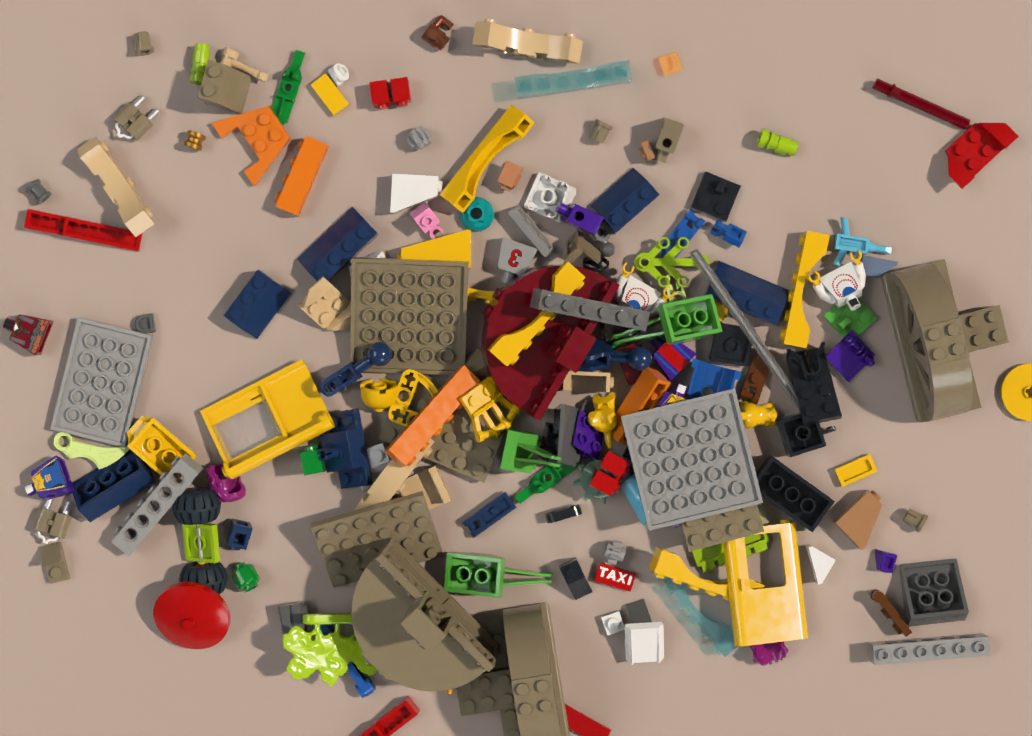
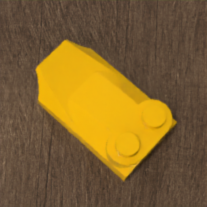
(156, 444)

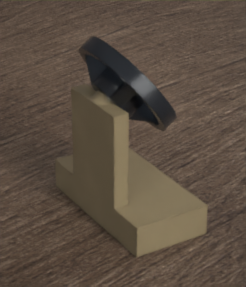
(577, 245)

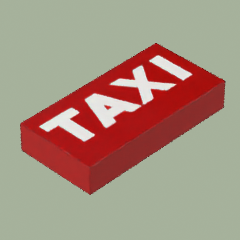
(615, 576)

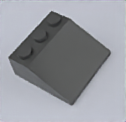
(563, 428)
(933, 592)

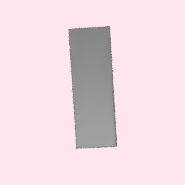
(531, 231)

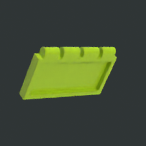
(706, 556)

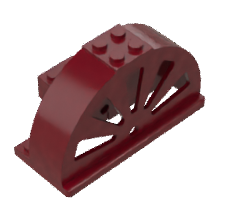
(553, 353)

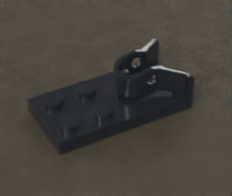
(813, 385)

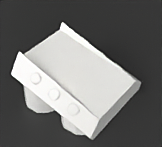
(547, 194)
(644, 642)

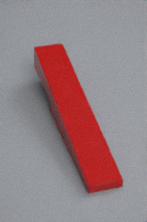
(82, 229)
(393, 719)

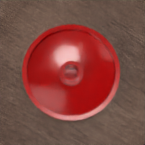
(191, 615)

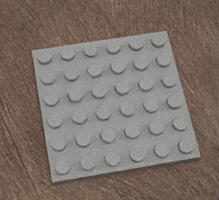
(691, 459)

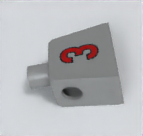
(514, 258)

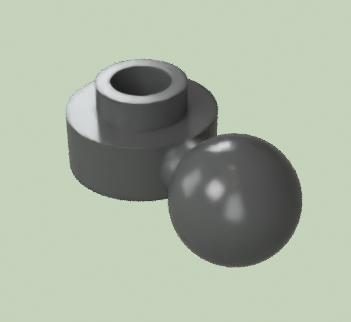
(607, 248)

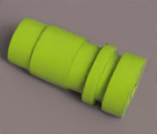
(200, 57)
(778, 143)

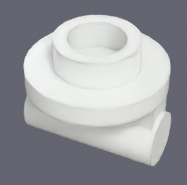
(339, 74)

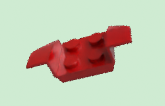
(976, 149)

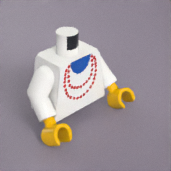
(842, 285)
(638, 295)

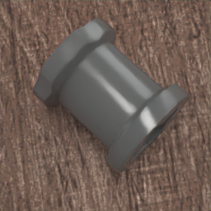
(38, 191)

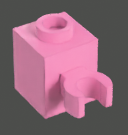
(426, 219)

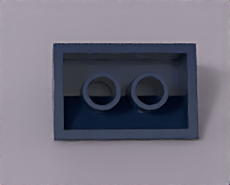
(624, 200)
(257, 304)

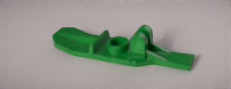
(285, 99)
(540, 485)

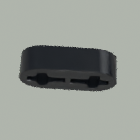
(563, 513)

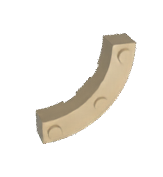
(527, 43)
(117, 186)
(391, 480)

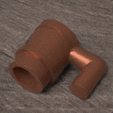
(434, 35)

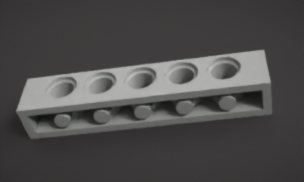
(129, 542)
(929, 648)

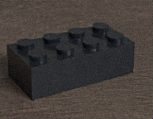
(792, 493)

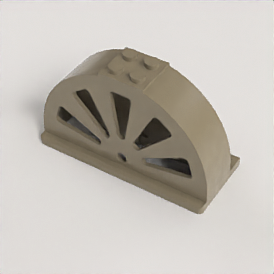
(944, 336)
(416, 627)
(525, 675)

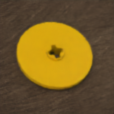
(1014, 389)

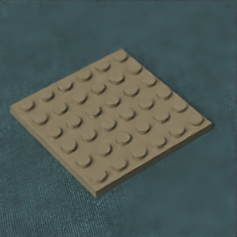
(411, 308)

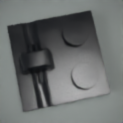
(715, 196)
(731, 346)

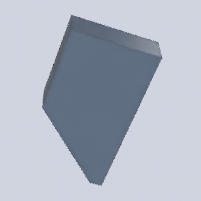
(876, 266)

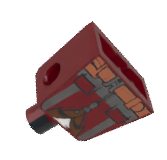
(29, 332)

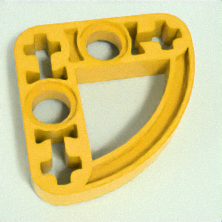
(404, 406)

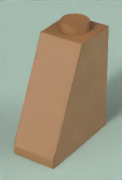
(860, 518)

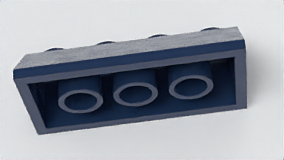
(337, 246)
(750, 293)
(111, 486)

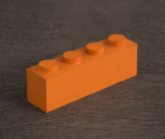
(302, 175)
(642, 396)

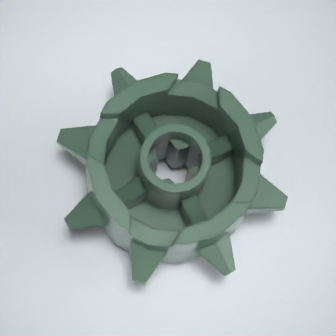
(586, 474)

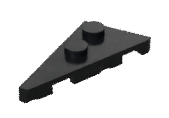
(548, 442)

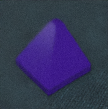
(885, 561)

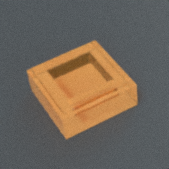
(670, 64)

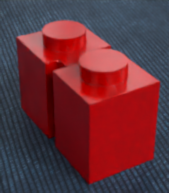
(400, 93)
(605, 482)

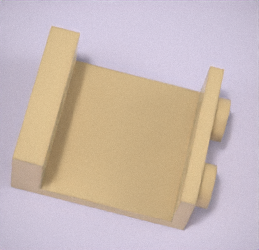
(608, 383)
(431, 484)

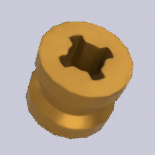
(194, 140)

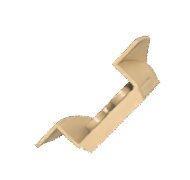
(327, 306)

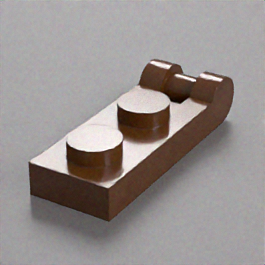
(755, 378)
(890, 612)

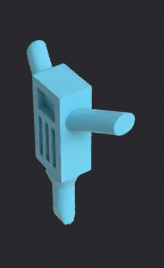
(848, 243)

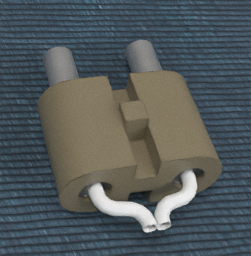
(133, 120)
(52, 522)

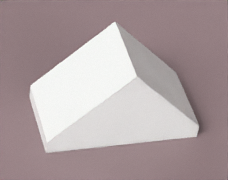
(819, 563)

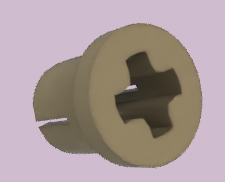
(142, 43)
(600, 131)
(915, 519)

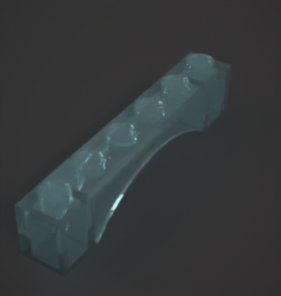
(582, 79)
(719, 633)

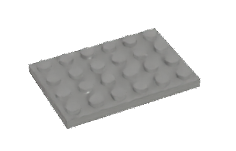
(101, 382)

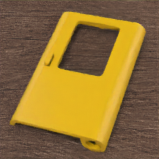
(772, 612)

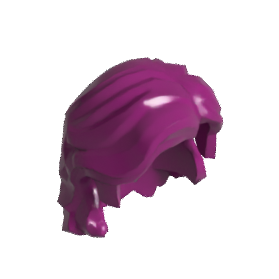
(225, 488)
(768, 652)

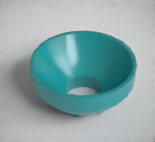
(482, 223)

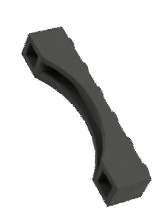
(589, 309)

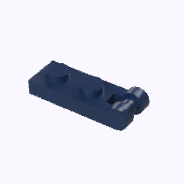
(490, 514)

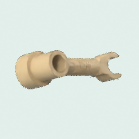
(230, 59)

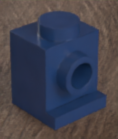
(241, 541)

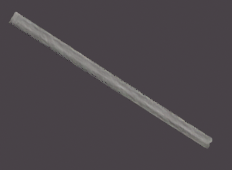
(746, 327)

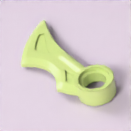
(99, 455)

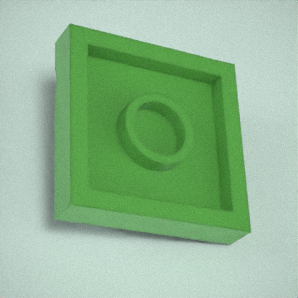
(844, 319)

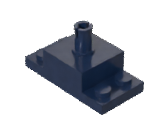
(346, 450)

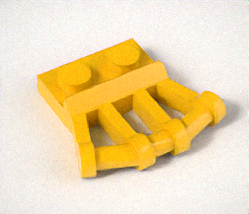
(480, 399)

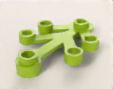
(666, 262)

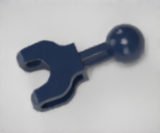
(378, 354)
(602, 355)

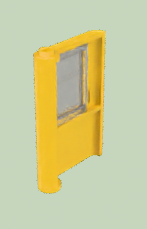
(267, 419)

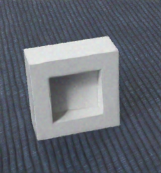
(613, 622)

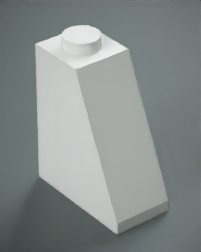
(413, 190)

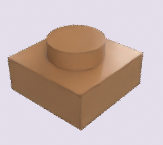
(646, 151)

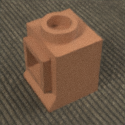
(510, 176)

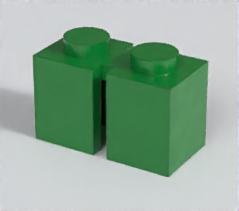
(311, 462)

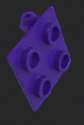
(850, 356)
(586, 437)

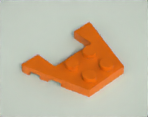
(262, 133)

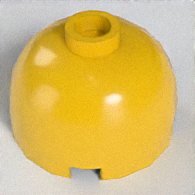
(378, 394)

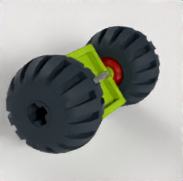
(195, 511)

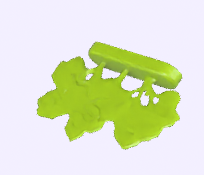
(326, 653)

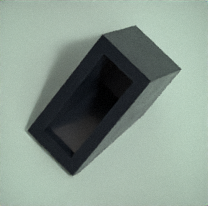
(575, 578)

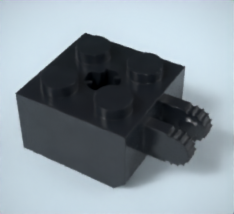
(794, 444)

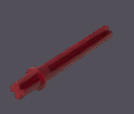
(920, 103)

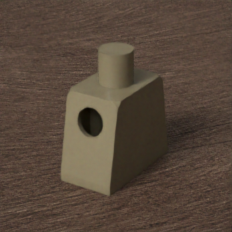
(672, 130)

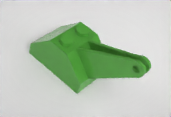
(681, 322)
(520, 452)
(483, 574)

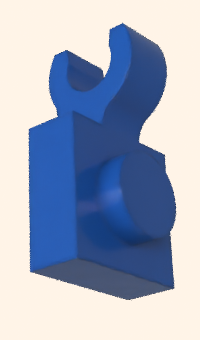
(730, 233)

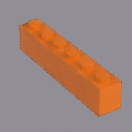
(431, 417)

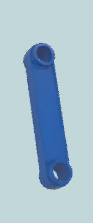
(363, 685)

